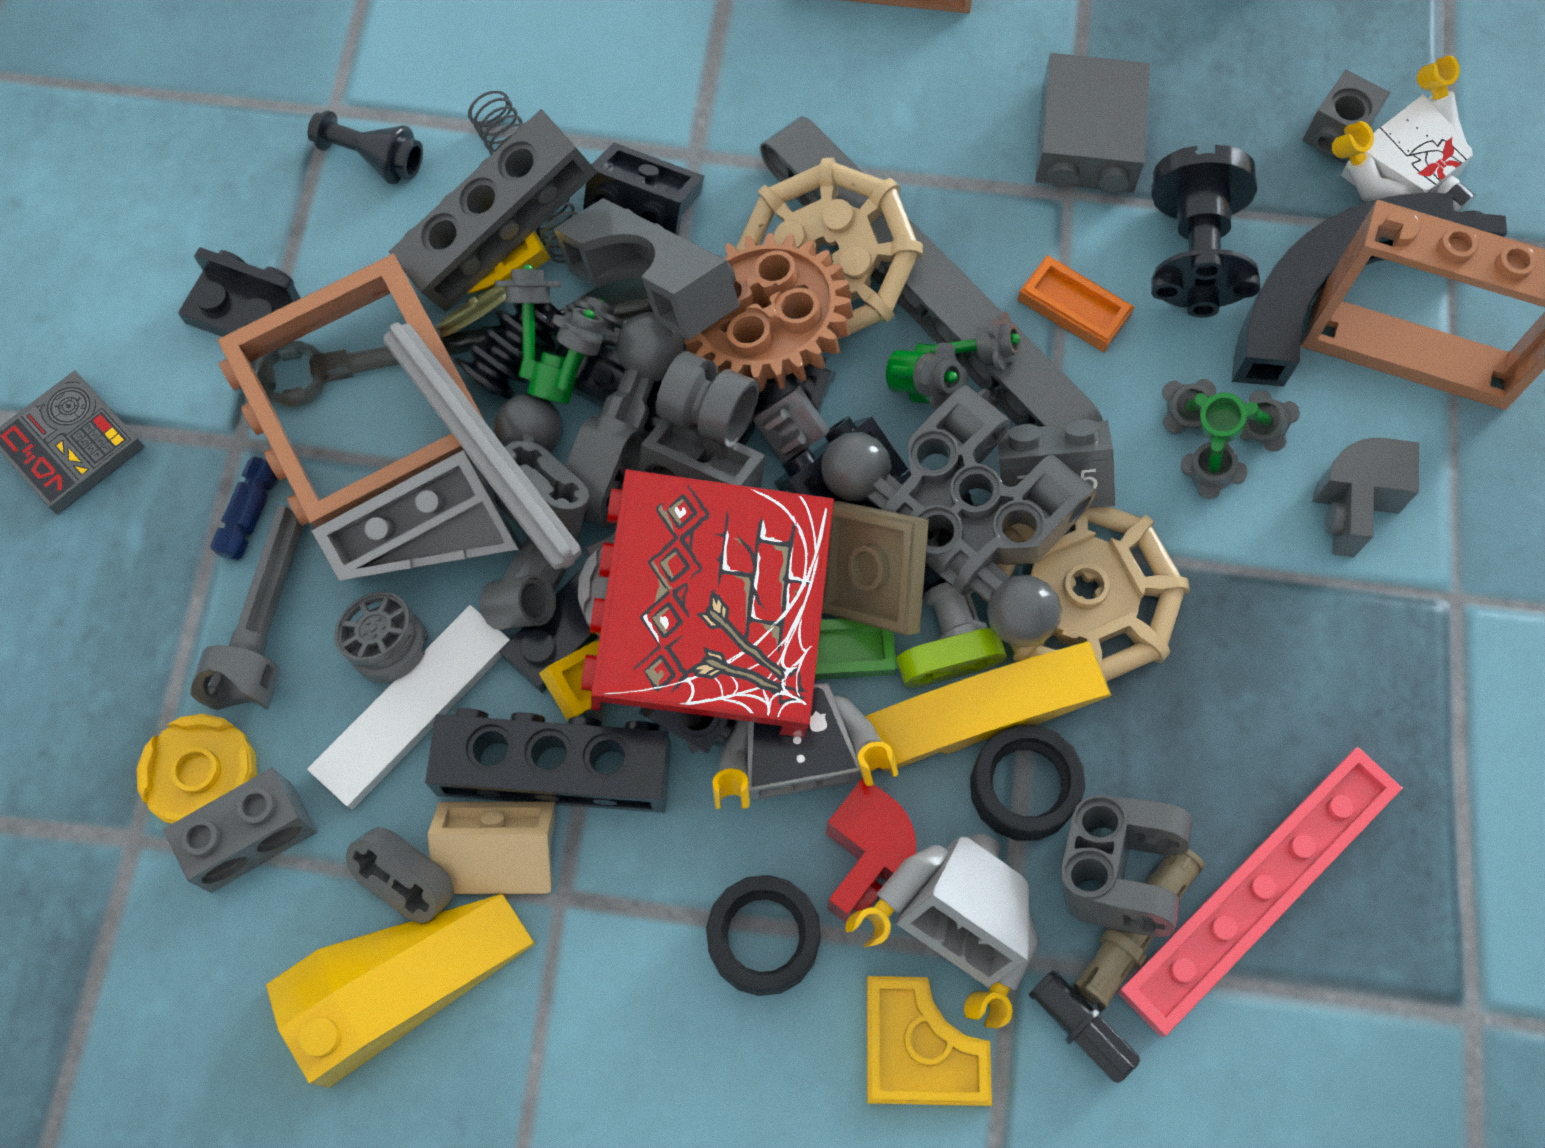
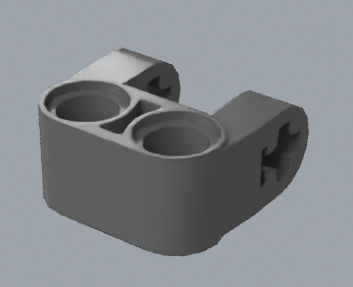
(1136, 826)

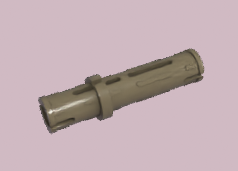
(1126, 950)

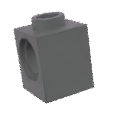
(1348, 102)

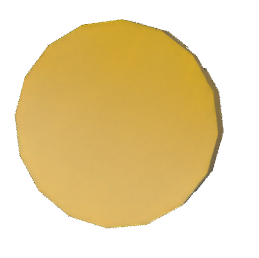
(193, 765)

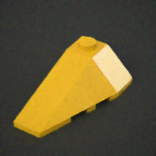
(378, 987)

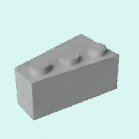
(420, 522)

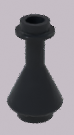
(389, 151)

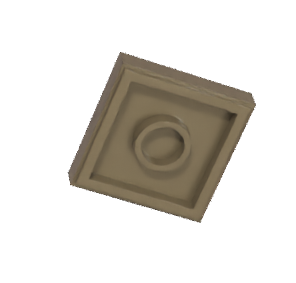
(876, 567)

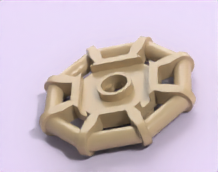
(843, 225)
(1119, 590)

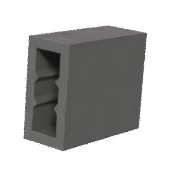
(1093, 123)

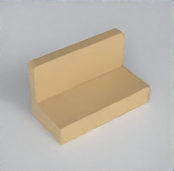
(494, 846)

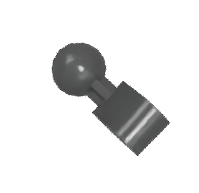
(530, 432)

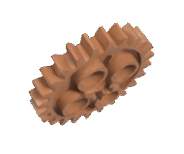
(773, 291)

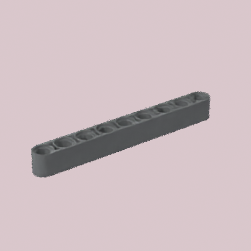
(943, 298)

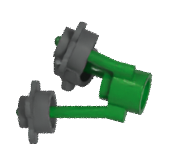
(580, 330)
(933, 372)
(1223, 420)

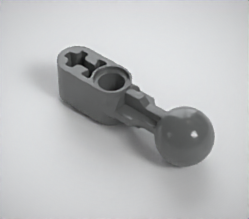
(614, 438)

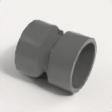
(713, 401)

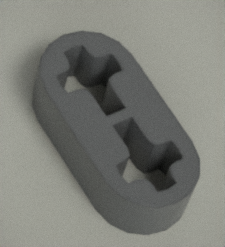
(400, 874)

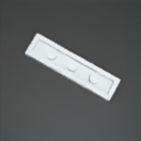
(408, 708)

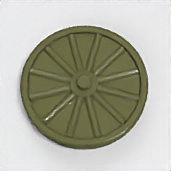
(473, 309)

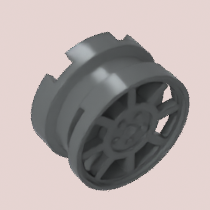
(383, 640)

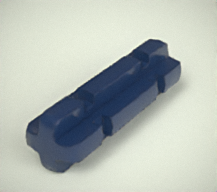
(244, 509)

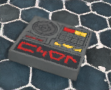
(66, 442)

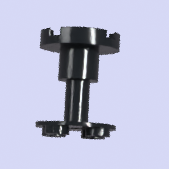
(1203, 196)

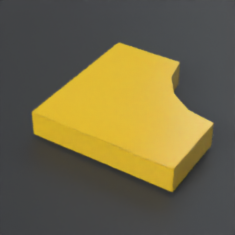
(916, 1053)

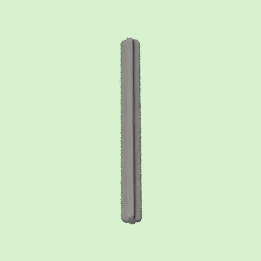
(483, 447)

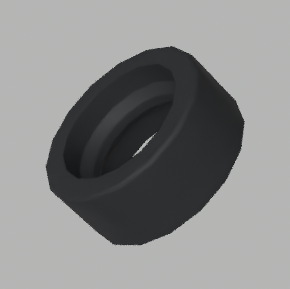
(1043, 742)
(756, 889)

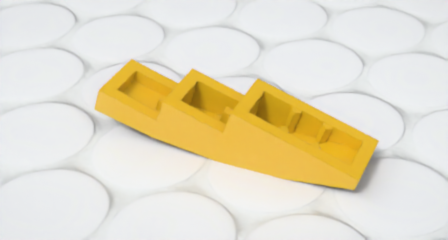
(990, 703)

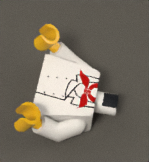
(1415, 149)

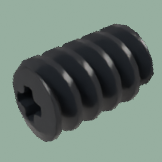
(504, 351)

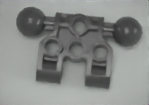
(1048, 500)

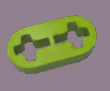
(950, 657)

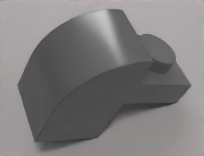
(1366, 479)

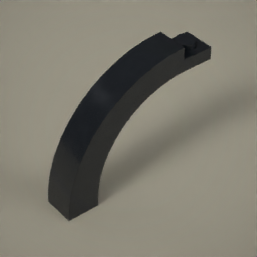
(1272, 329)

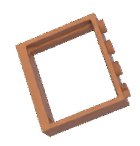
(299, 320)
(1421, 351)

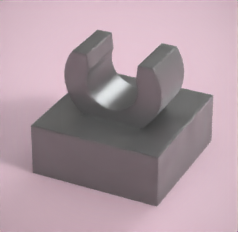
(791, 424)

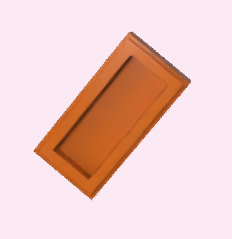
(1075, 303)

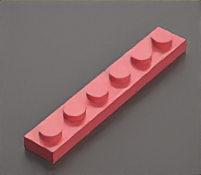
(1258, 892)

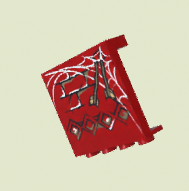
(711, 600)

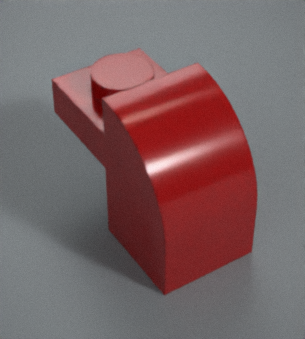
(875, 833)

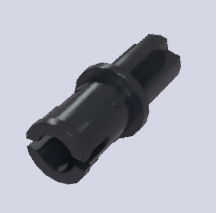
(1085, 1026)

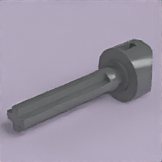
(241, 670)

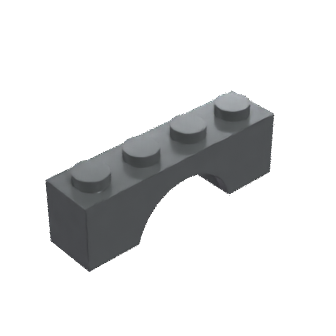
(683, 281)

